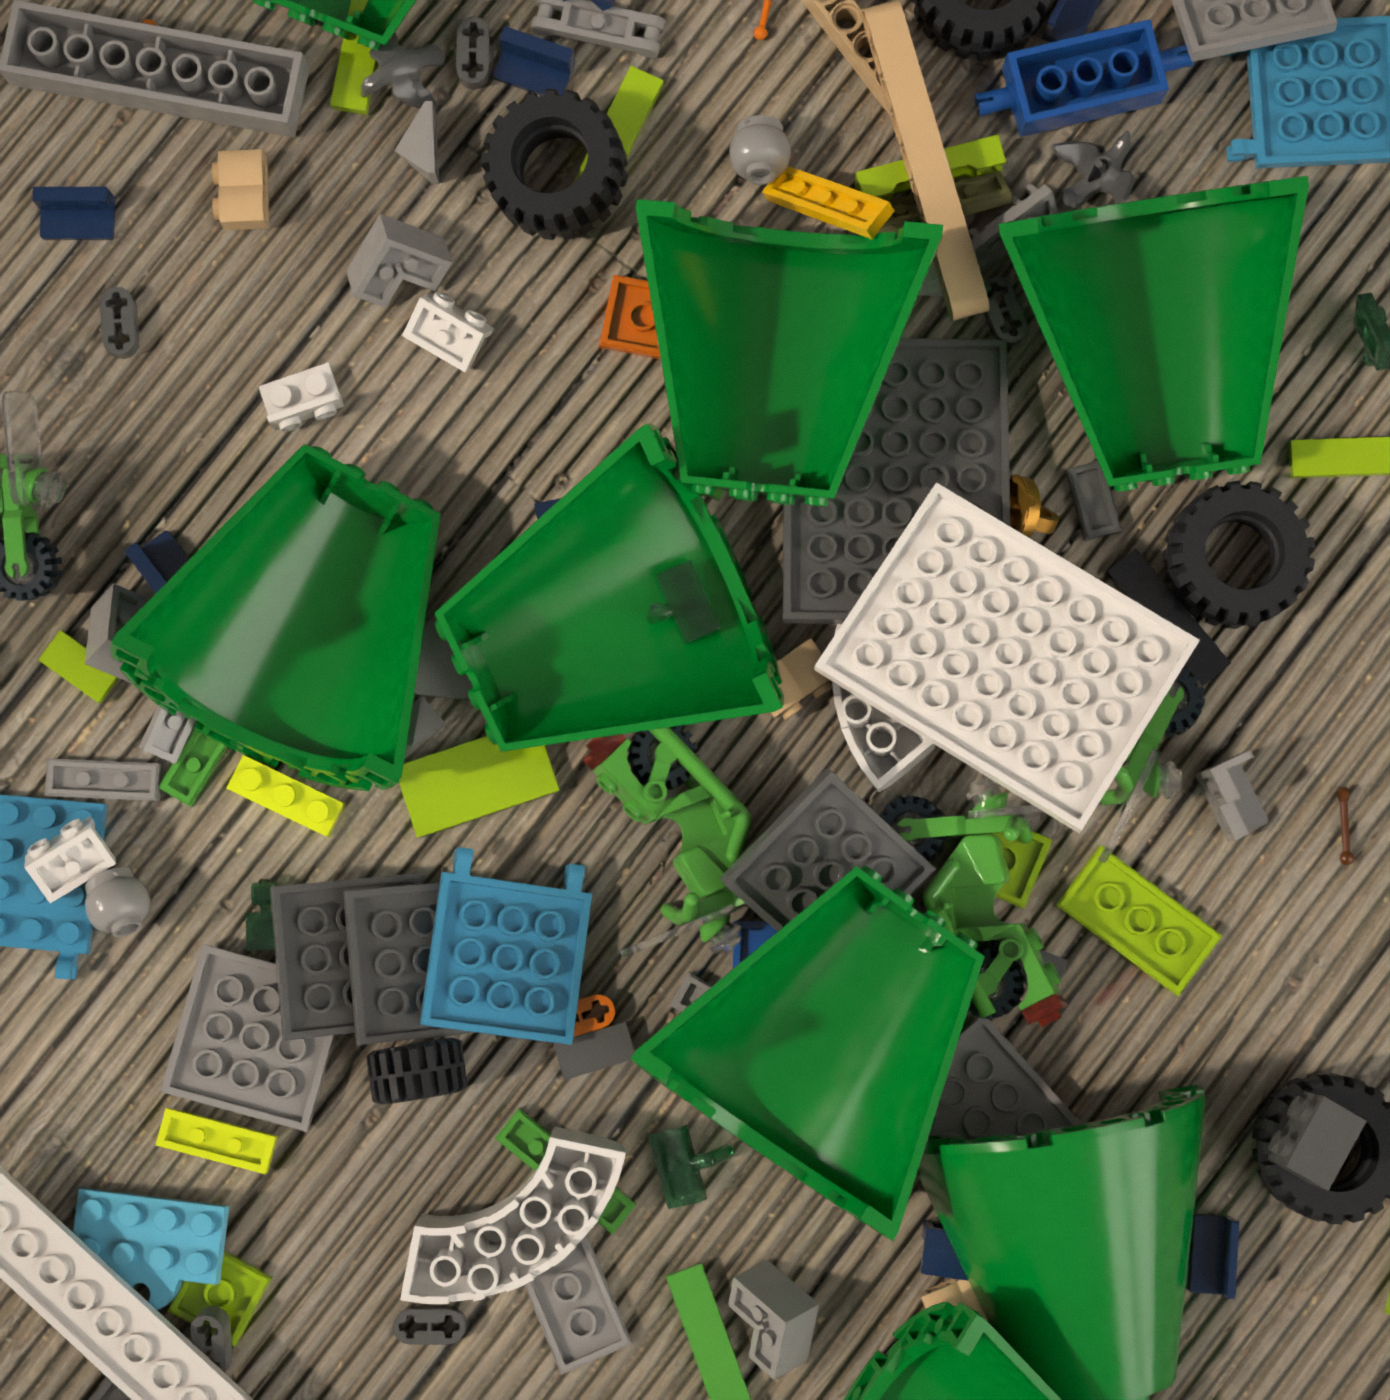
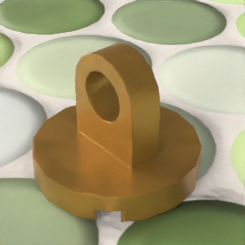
(1026, 508)

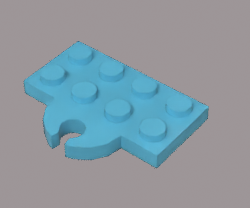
(153, 1239)

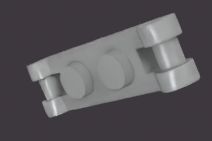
(590, 24)

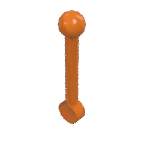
(761, 32)

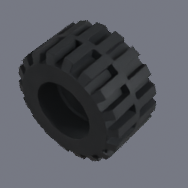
(416, 1071)

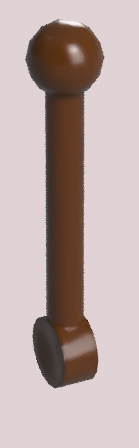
(1346, 856)

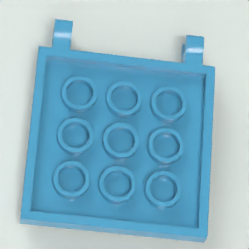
(1320, 98)
(25, 912)
(506, 955)

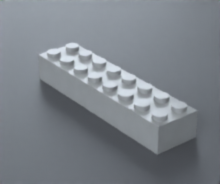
(154, 68)

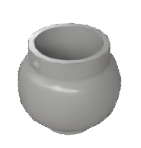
(759, 149)
(116, 902)

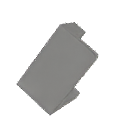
(394, 254)
(106, 619)
(1232, 797)
(780, 1317)

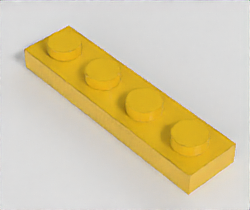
(829, 202)

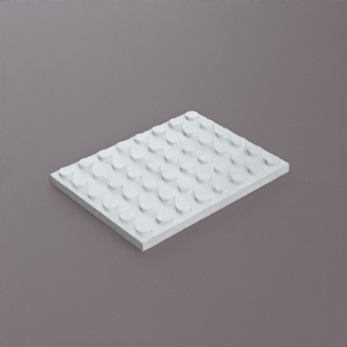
(1007, 656)

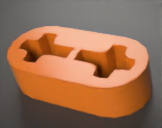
(592, 1024)

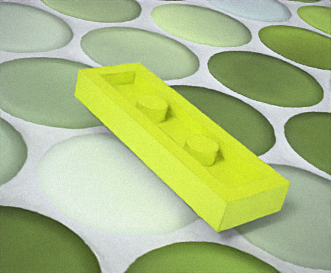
(285, 796)
(216, 1140)

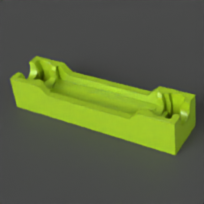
(965, 159)

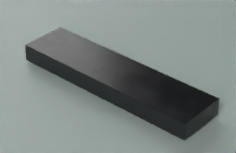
(1142, 584)

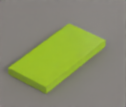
(473, 783)
(1139, 921)

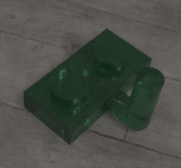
(1373, 331)
(685, 603)
(680, 1167)

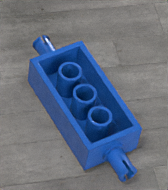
(1084, 78)

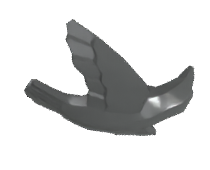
(401, 70)
(1097, 170)

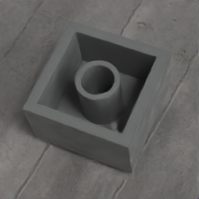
(1315, 1139)

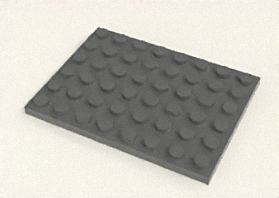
(931, 423)

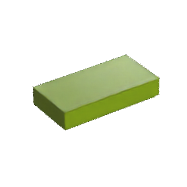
(67, 659)

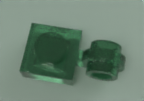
(260, 925)

